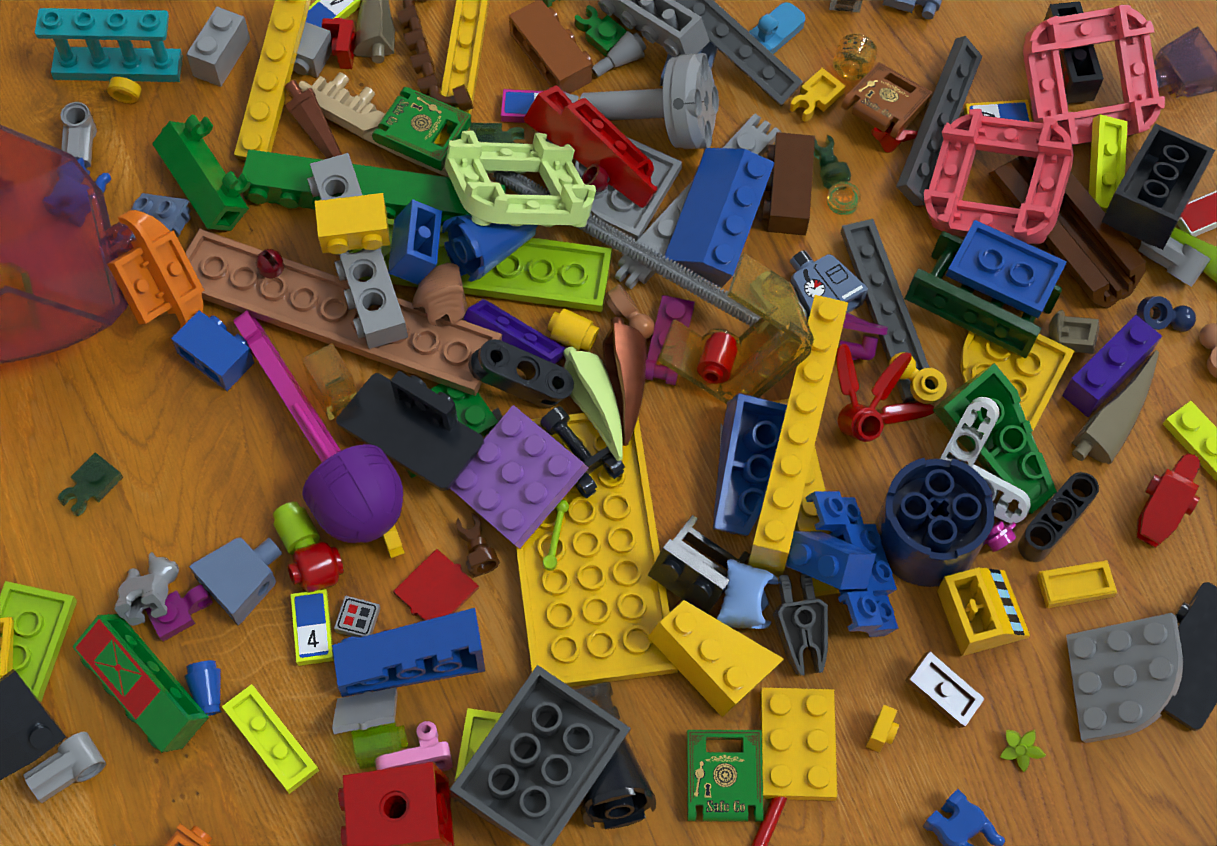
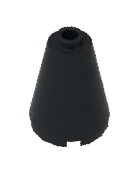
(619, 792)

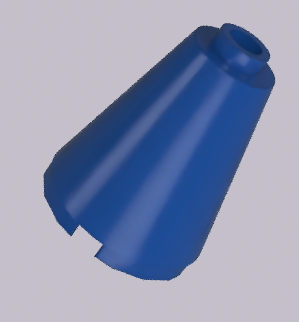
(480, 247)

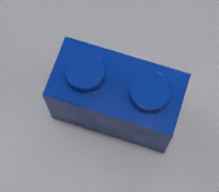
(415, 242)
(213, 349)
(830, 560)

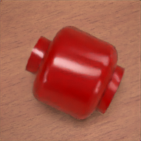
(315, 567)

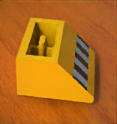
(981, 609)

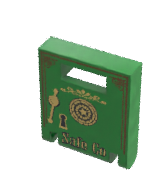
(415, 124)
(724, 780)

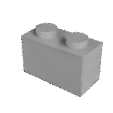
(218, 46)

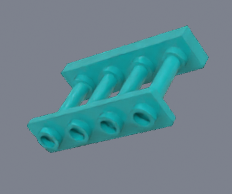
(103, 63)

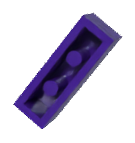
(1111, 365)

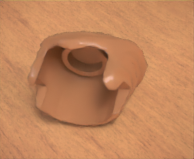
(442, 294)

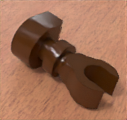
(481, 557)

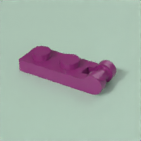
(669, 309)

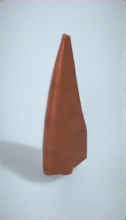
(626, 365)

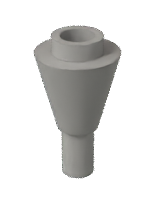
(626, 50)

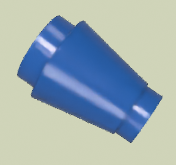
(205, 685)

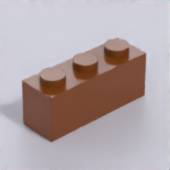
(551, 47)

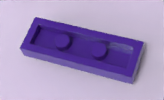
(514, 331)

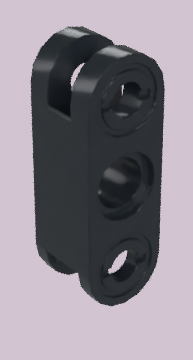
(544, 382)

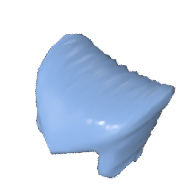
(745, 596)

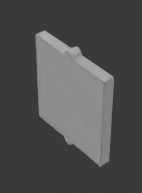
(365, 710)

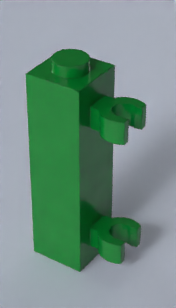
(200, 175)

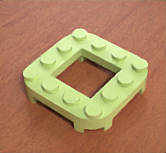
(487, 203)

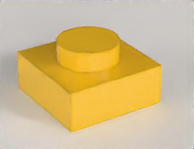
(884, 729)

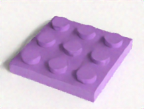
(518, 476)

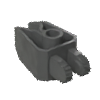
(802, 625)

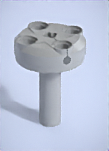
(685, 102)

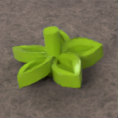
(1022, 748)

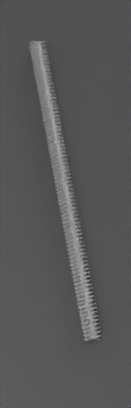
(641, 253)

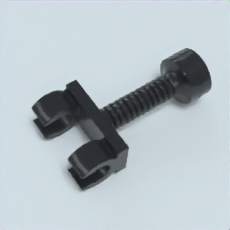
(556, 422)

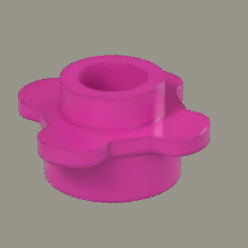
(1000, 536)

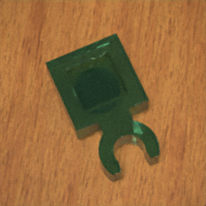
(493, 133)
(92, 480)

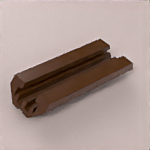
(1094, 252)

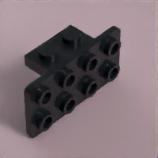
(412, 427)
(1199, 649)

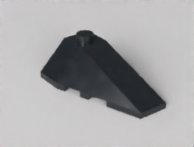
(25, 726)

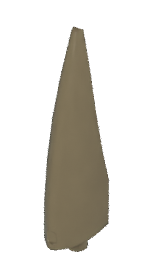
(374, 30)
(1111, 426)

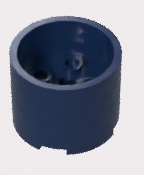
(928, 547)

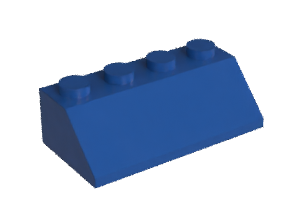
(719, 212)

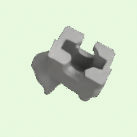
(146, 591)

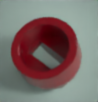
(596, 176)
(265, 268)

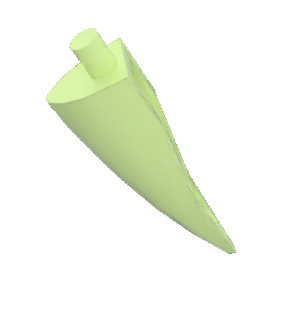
(595, 396)

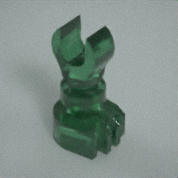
(831, 169)

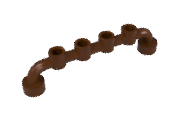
(423, 61)

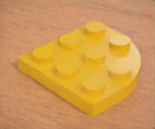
(1031, 376)

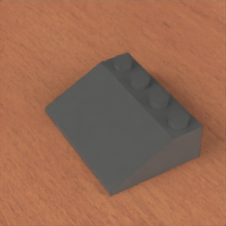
(539, 760)

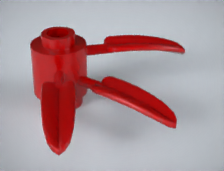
(863, 421)

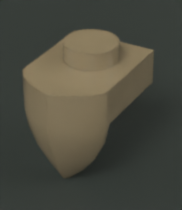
(1074, 332)

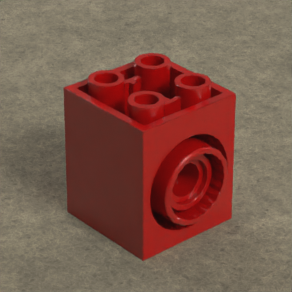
(379, 798)

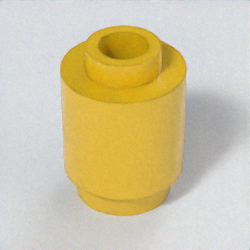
(573, 330)

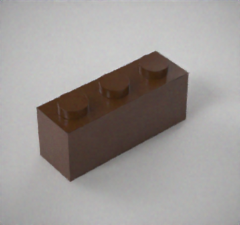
(789, 184)

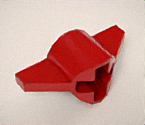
(888, 142)

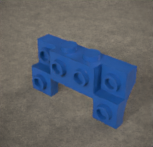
(870, 606)

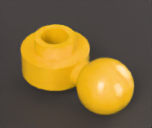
(917, 385)

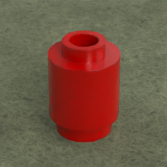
(717, 358)

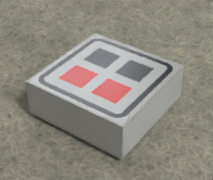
(357, 617)

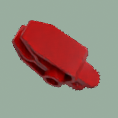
(1168, 501)

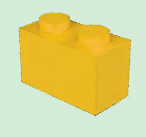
(352, 223)

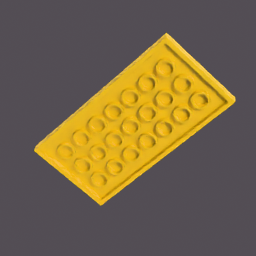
(598, 604)

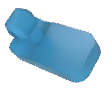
(779, 26)

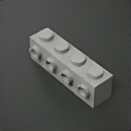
(661, 22)

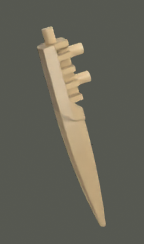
(353, 113)

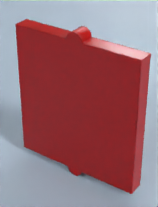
(436, 587)

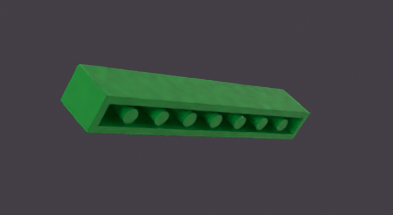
(284, 181)

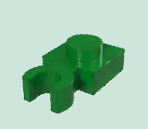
(600, 33)

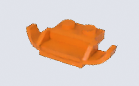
(156, 272)

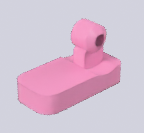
(429, 751)

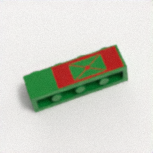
(140, 682)

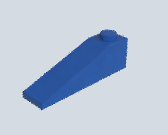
(746, 461)

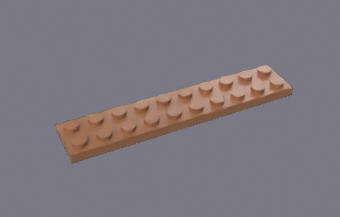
(316, 307)

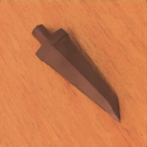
(311, 118)

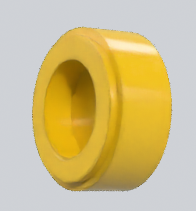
(124, 90)

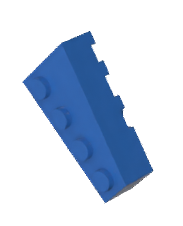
(410, 654)

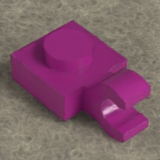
(180, 611)

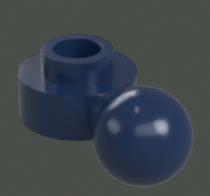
(1180, 318)

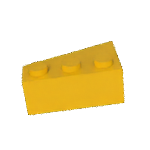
(712, 655)

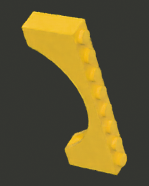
(797, 439)

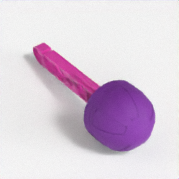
(352, 490)

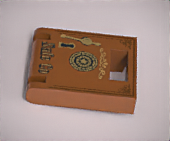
(887, 98)

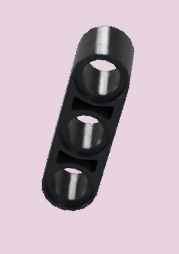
(1064, 503)

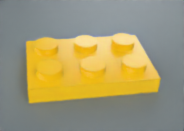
(798, 743)

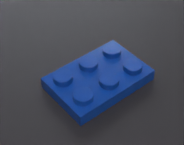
(1006, 269)

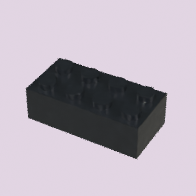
(1158, 186)

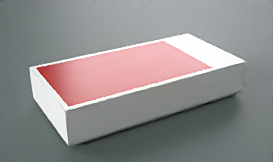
(1200, 215)

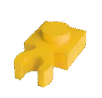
(818, 92)

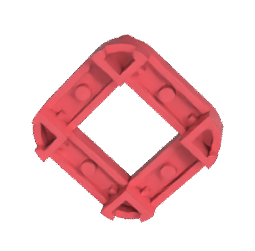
(1135, 66)
(1007, 136)

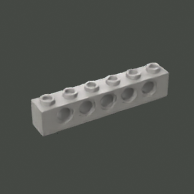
(377, 326)

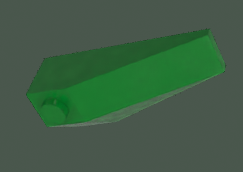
(1010, 446)

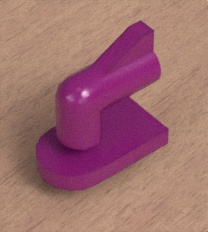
(867, 349)

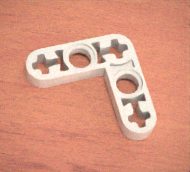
(1009, 491)

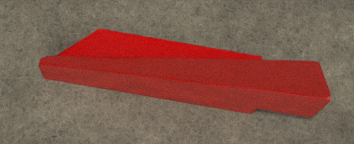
(594, 142)

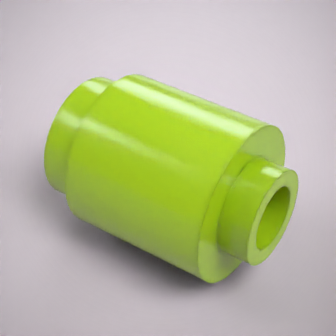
(294, 527)

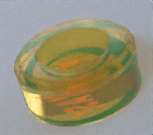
(843, 198)

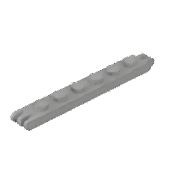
(660, 232)

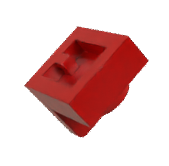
(343, 38)

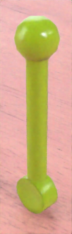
(550, 560)

